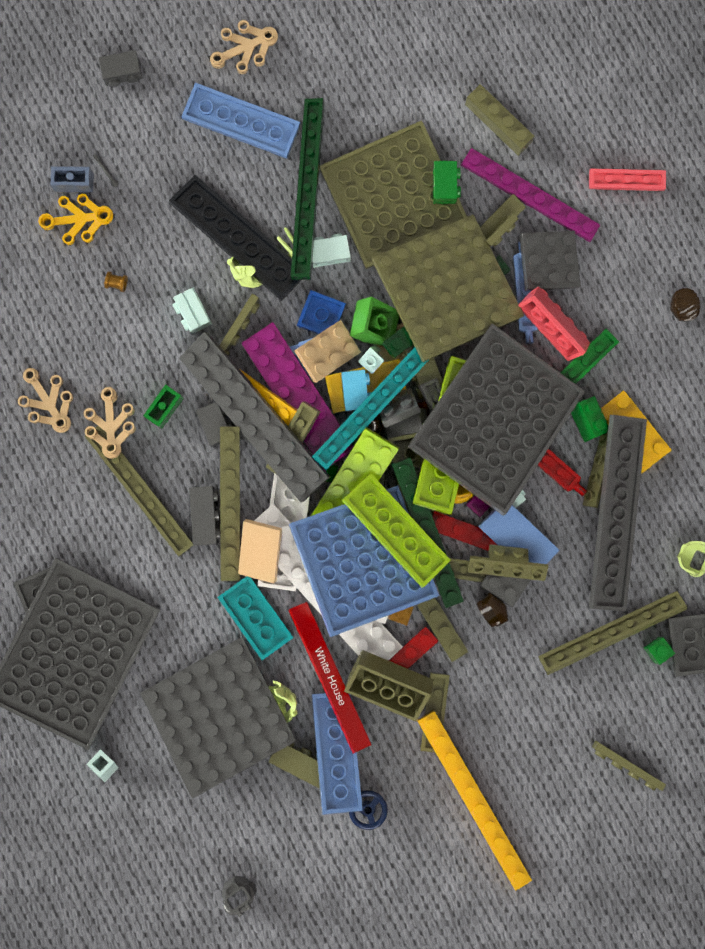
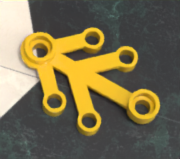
(79, 218)

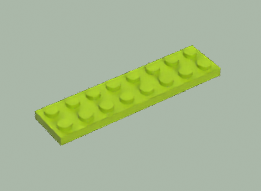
(434, 487)

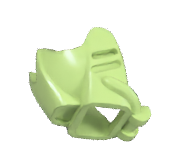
(243, 274)
(686, 554)
(284, 695)

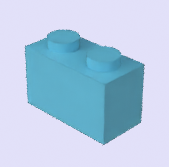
(354, 388)

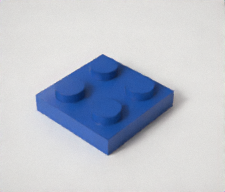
(320, 312)

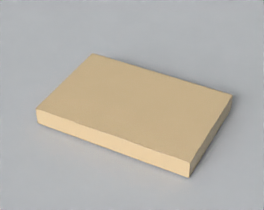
(260, 551)

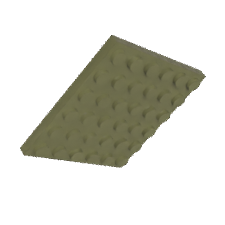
(388, 192)
(447, 287)

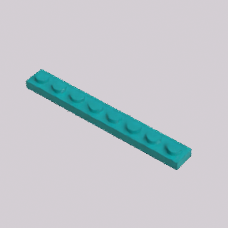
(369, 409)

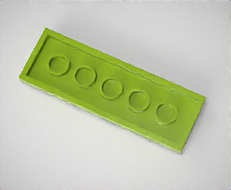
(369, 455)
(396, 530)

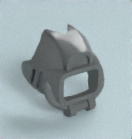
(233, 886)

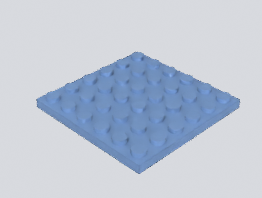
(353, 571)

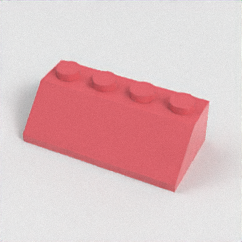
(554, 324)

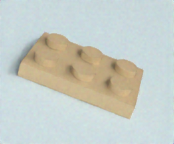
(327, 351)

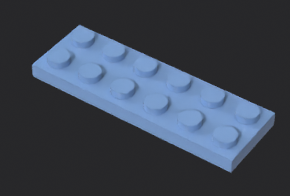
(241, 120)
(336, 762)

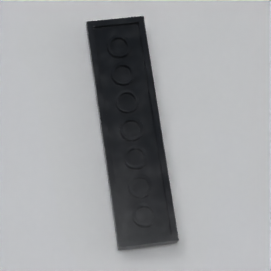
(235, 235)

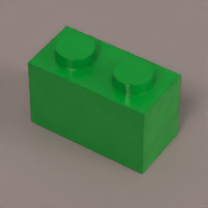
(445, 182)
(163, 406)
(589, 419)

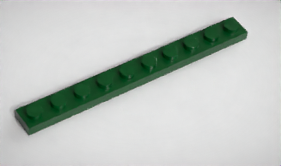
(307, 189)

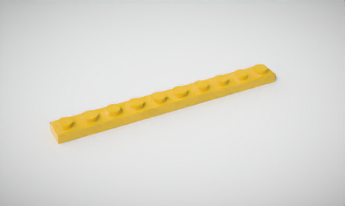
(474, 800)

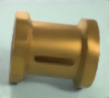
(116, 281)

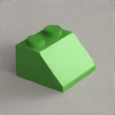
(373, 321)

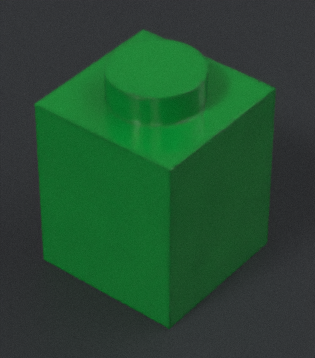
(659, 650)

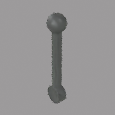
(114, 183)

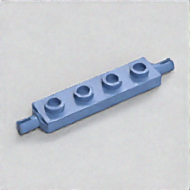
(524, 323)

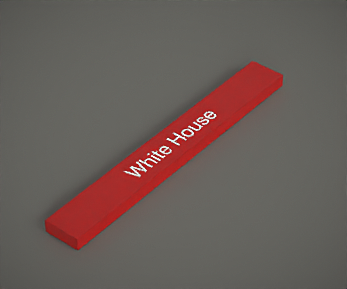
(329, 677)

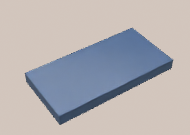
(517, 531)

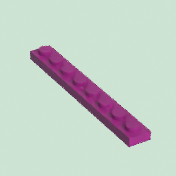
(530, 195)

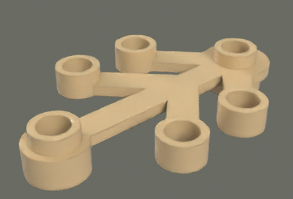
(246, 46)
(48, 403)
(110, 425)

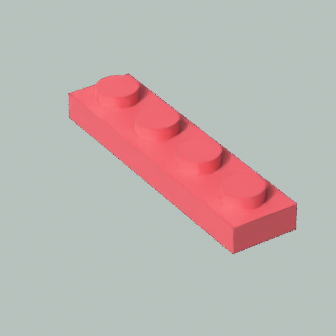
(627, 179)

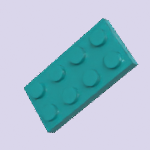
(255, 617)

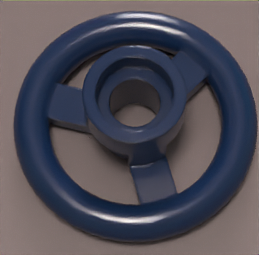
(377, 798)

